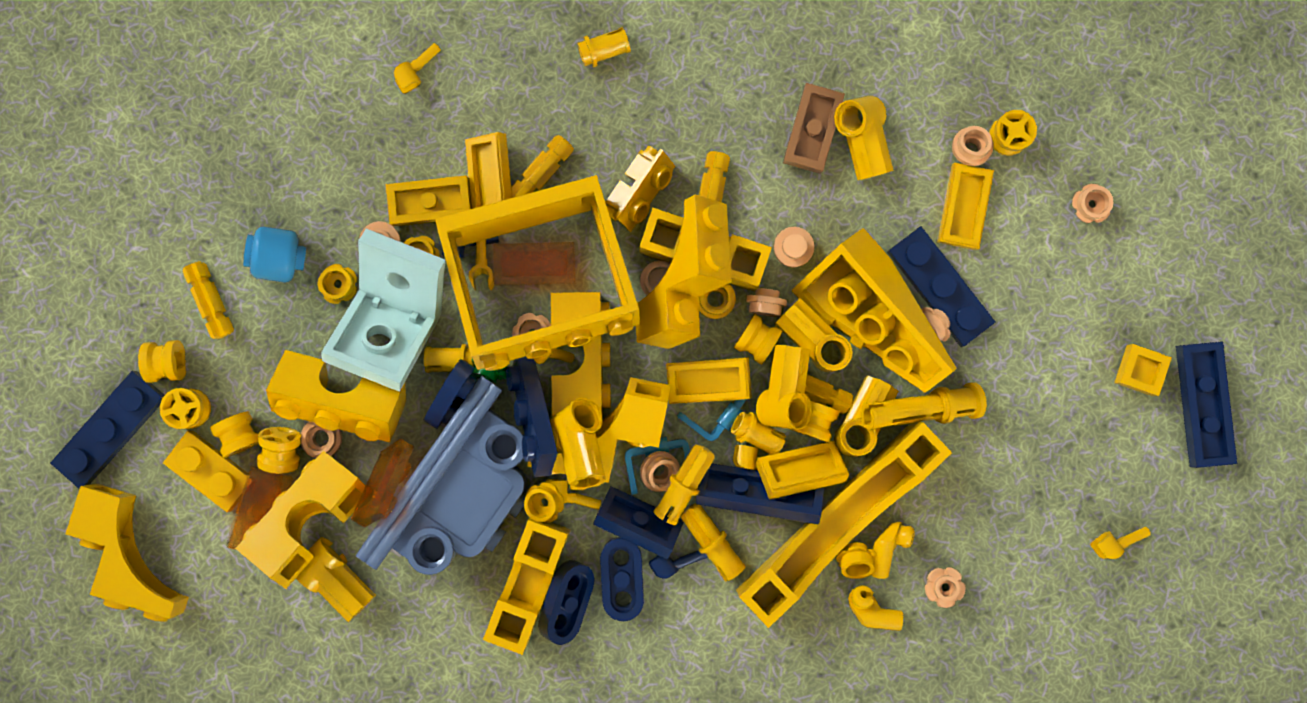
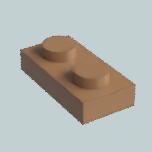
(813, 128)

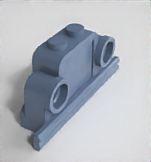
(457, 491)

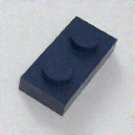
(637, 523)

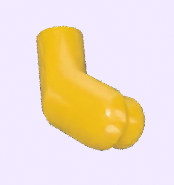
(885, 545)
(870, 613)

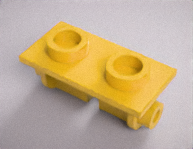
(651, 173)

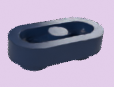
(457, 385)
(622, 578)
(567, 601)

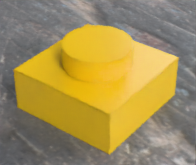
(1143, 370)

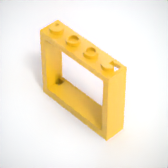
(519, 214)

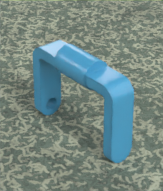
(725, 420)
(663, 446)

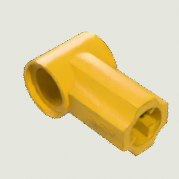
(865, 139)
(812, 332)
(870, 391)
(785, 400)
(576, 437)
(335, 580)

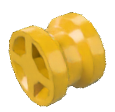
(1019, 126)
(758, 339)
(162, 361)
(175, 408)
(820, 422)
(235, 434)
(278, 450)

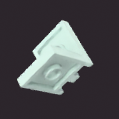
(395, 298)

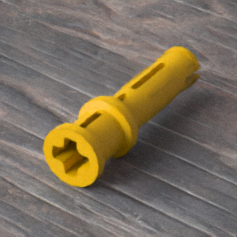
(939, 405)

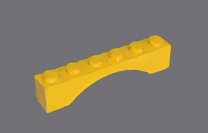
(876, 487)

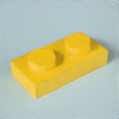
(427, 199)
(207, 470)

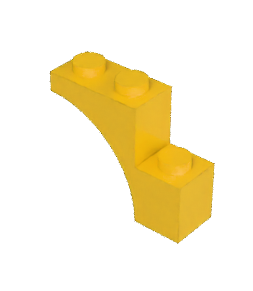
(698, 267)
(635, 420)
(105, 522)

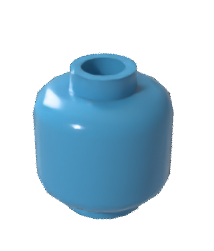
(274, 254)

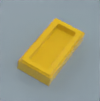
(488, 169)
(965, 206)
(709, 380)
(802, 470)

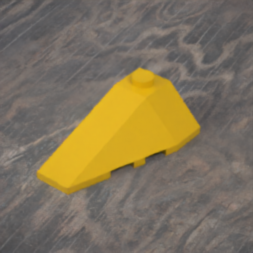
(870, 302)

